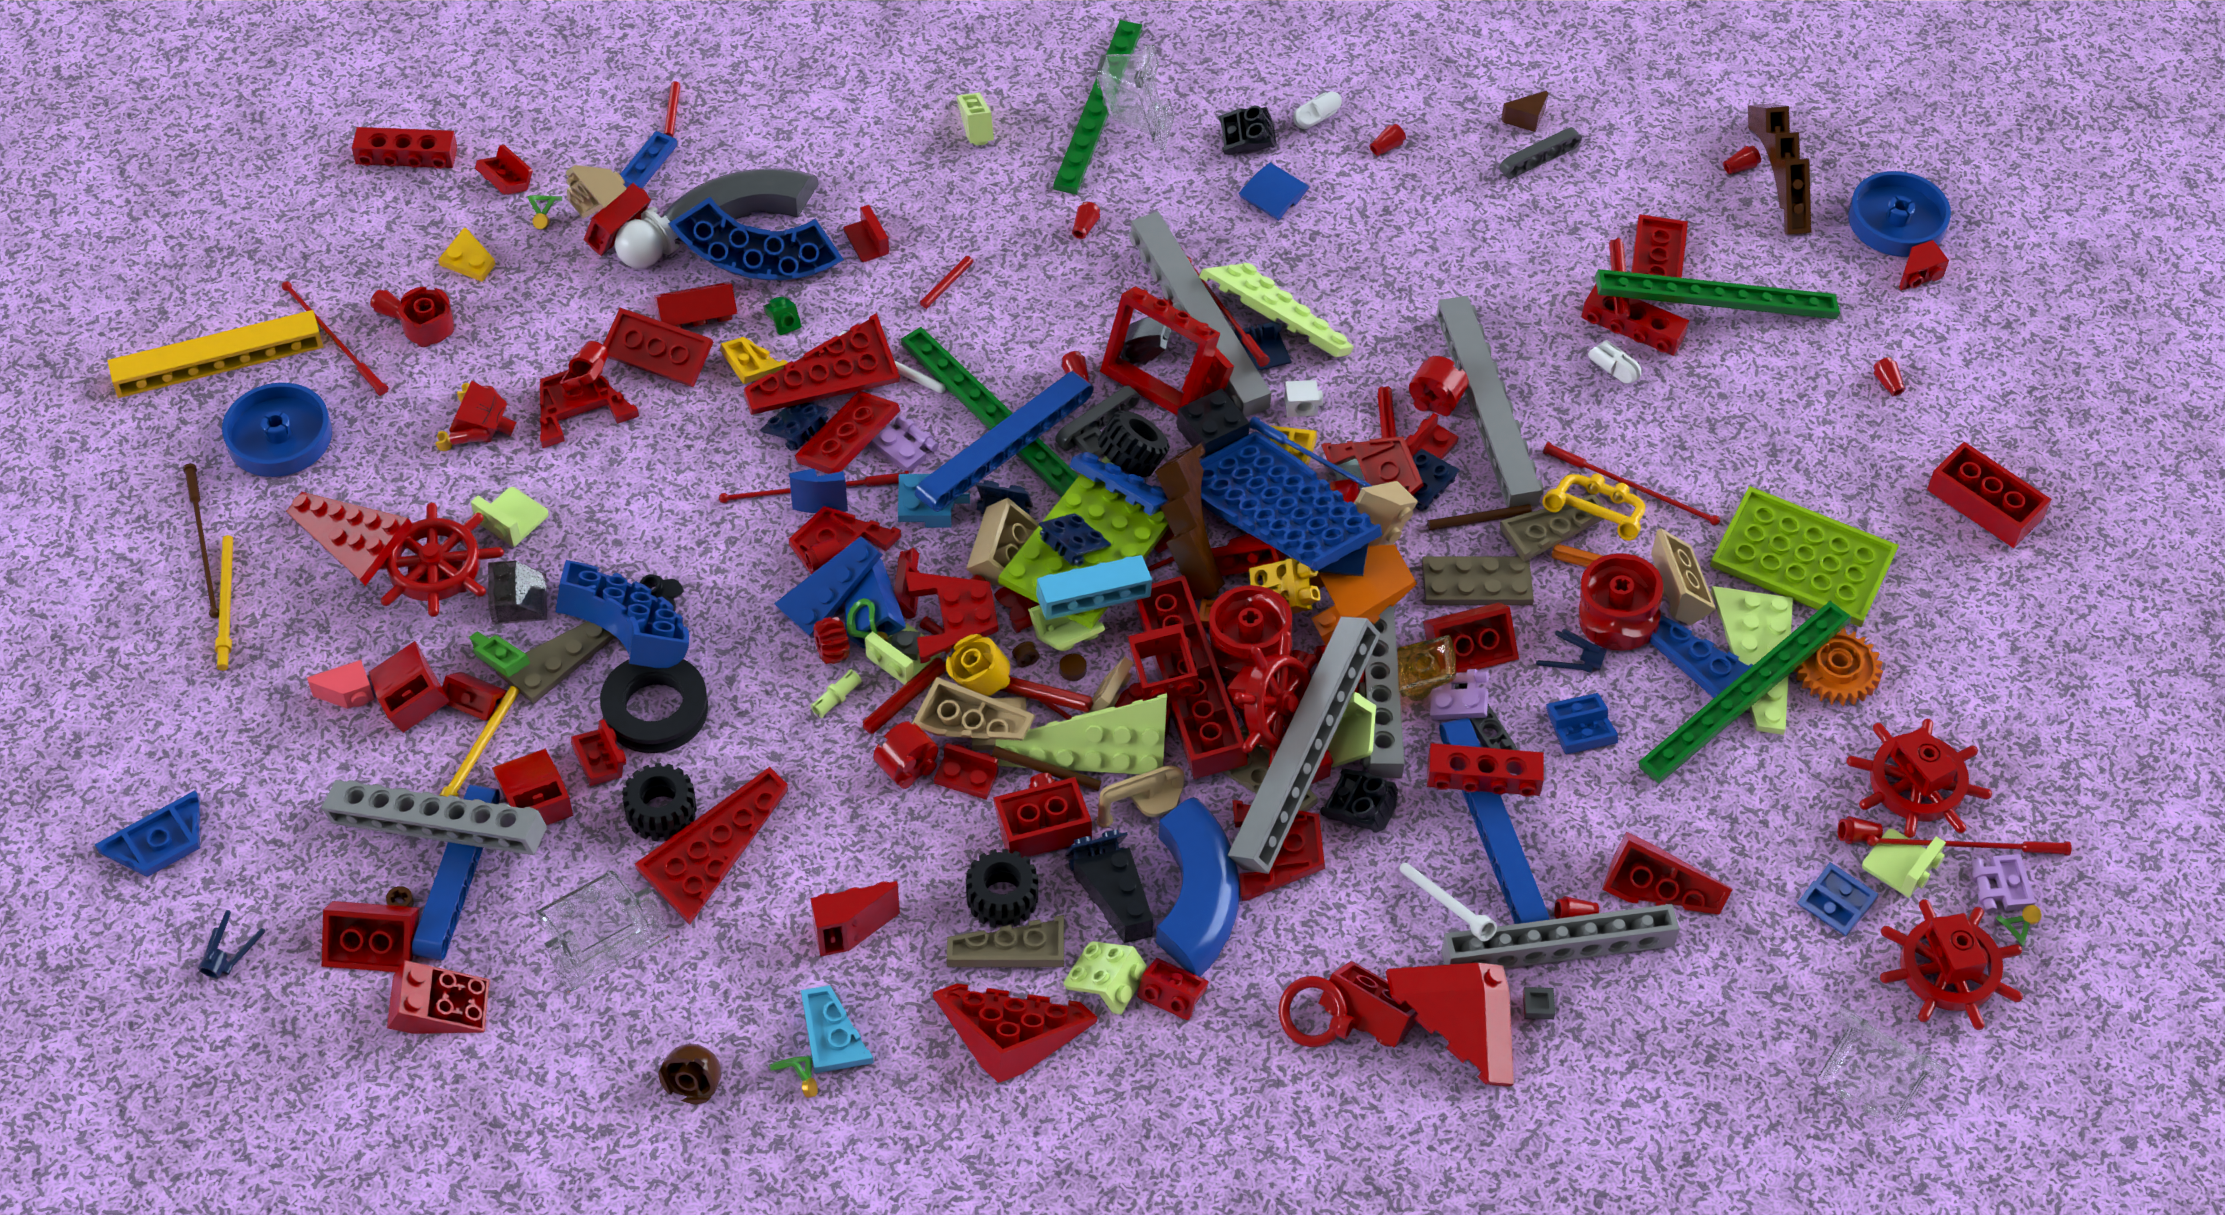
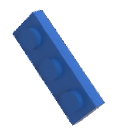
(648, 159)

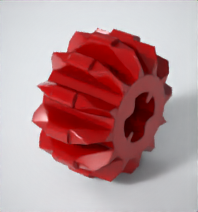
(831, 640)

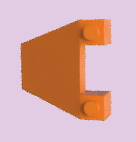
(1366, 596)

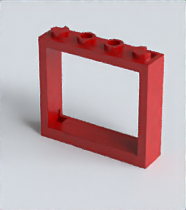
(1177, 320)

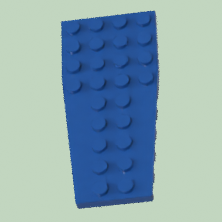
(1282, 502)

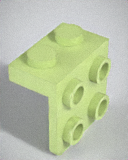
(510, 515)
(1061, 631)
(893, 660)
(1354, 733)
(1904, 865)
(1109, 971)

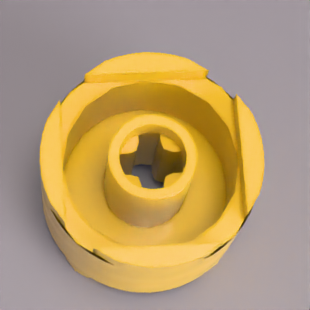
(979, 665)

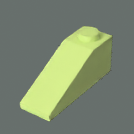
(976, 118)

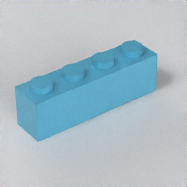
(1093, 587)

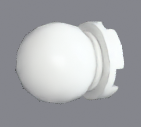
(644, 240)

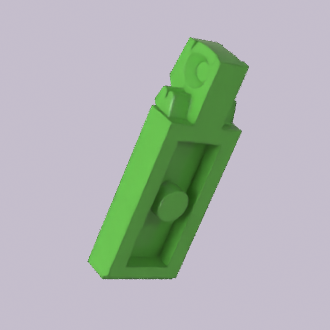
(499, 654)

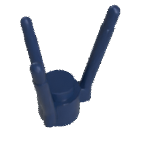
(1592, 654)
(214, 960)

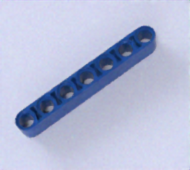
(449, 889)

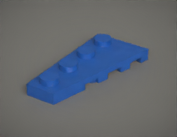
(1119, 482)
(829, 586)
(1697, 657)

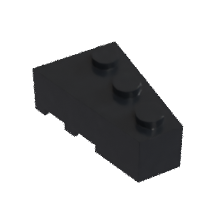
(1117, 891)

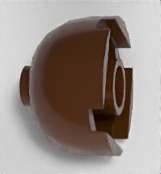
(691, 1073)

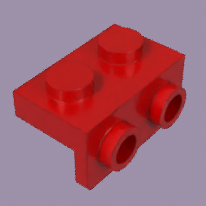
(505, 171)
(599, 754)

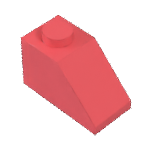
(343, 685)

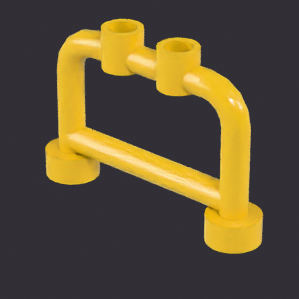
(1628, 526)

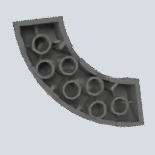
(751, 191)

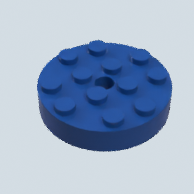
(1898, 212)
(277, 429)

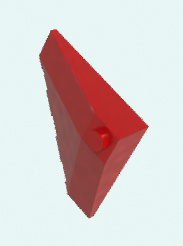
(1467, 1008)
(1011, 1032)

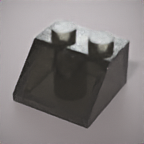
(516, 593)

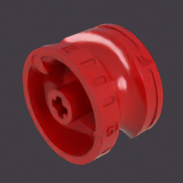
(1620, 601)
(1247, 619)

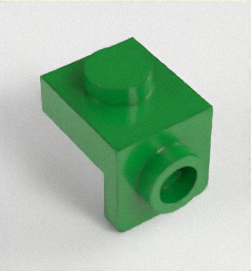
(784, 315)

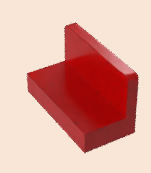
(867, 236)
(471, 694)

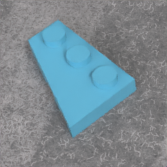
(830, 1033)

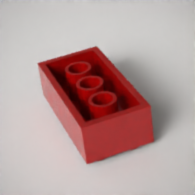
(1989, 494)

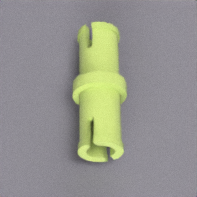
(836, 693)

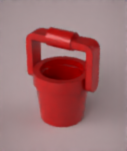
(585, 366)

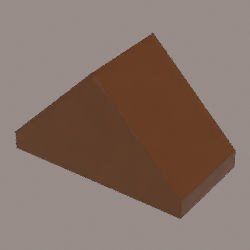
(1525, 111)

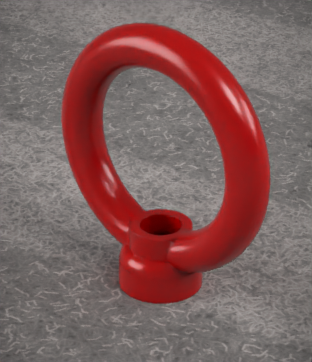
(1340, 1025)

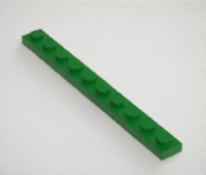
(1093, 118)
(1716, 294)
(985, 406)
(1744, 692)

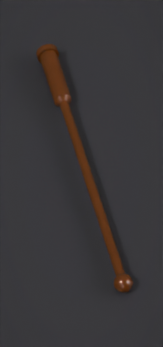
(194, 496)

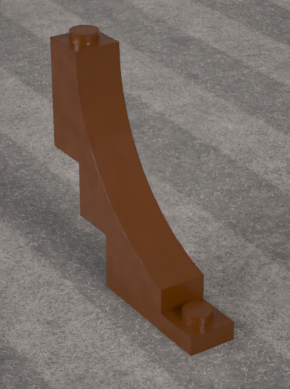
(1790, 170)
(1190, 544)

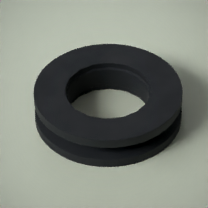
(654, 735)

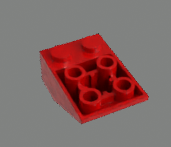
(407, 687)
(534, 784)
(852, 915)
(437, 1000)

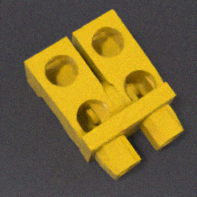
(1291, 581)

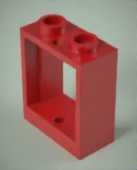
(608, 221)
(1170, 639)

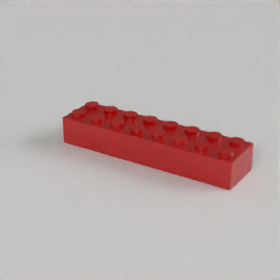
(1204, 717)

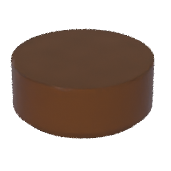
(1072, 667)

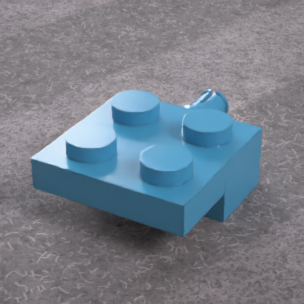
(914, 510)

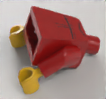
(476, 417)

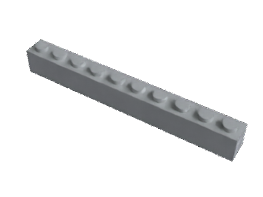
(1189, 294)
(1489, 403)
(1304, 745)

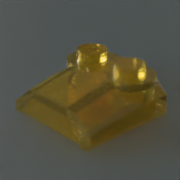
(1425, 667)

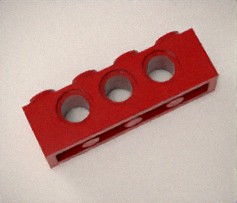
(404, 147)
(1645, 324)
(1497, 762)

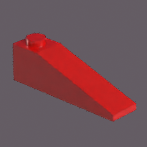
(1656, 876)

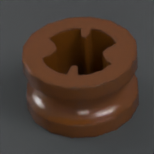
(1025, 654)
(400, 891)

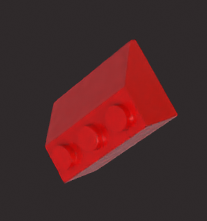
(697, 305)
(1478, 636)
(1043, 817)
(368, 935)
(1371, 1004)

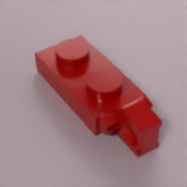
(906, 562)

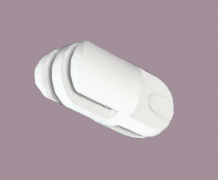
(1317, 110)
(1615, 362)

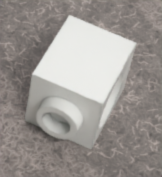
(1302, 398)

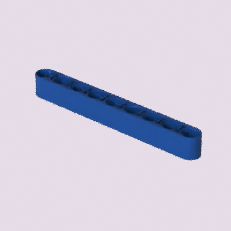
(1003, 441)
(1499, 837)

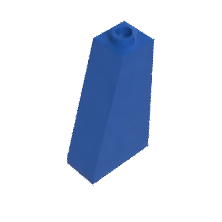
(878, 589)

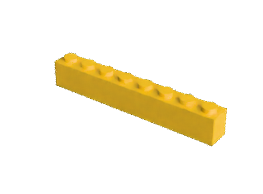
(215, 354)

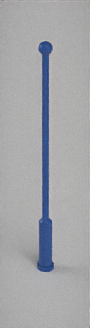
(1256, 424)

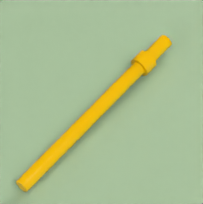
(223, 643)
(480, 743)

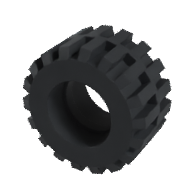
(1133, 443)
(654, 783)
(1002, 907)

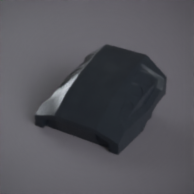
(1247, 130)
(1145, 341)
(1362, 800)

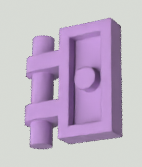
(899, 449)
(1461, 703)
(2011, 881)

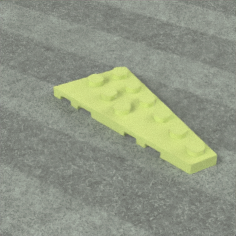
(1269, 300)
(1752, 628)
(1104, 740)

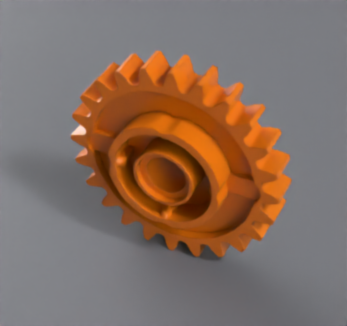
(1842, 669)

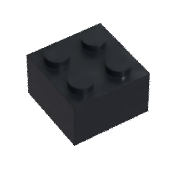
(1212, 422)

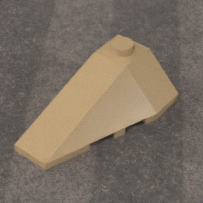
(592, 188)
(960, 712)

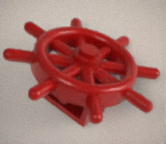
(434, 570)
(1267, 702)
(1924, 767)
(1958, 954)

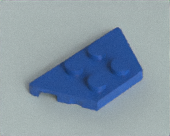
(157, 838)

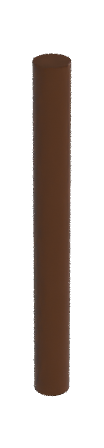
(1478, 517)
(1044, 767)

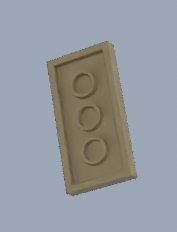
(1477, 580)

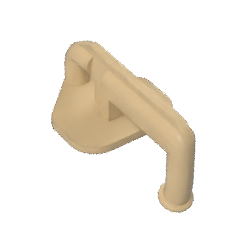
(1152, 792)

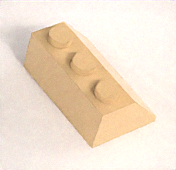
(1388, 506)
(999, 539)
(1681, 578)

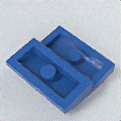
(1273, 190)
(813, 492)
(1582, 723)
(1838, 899)

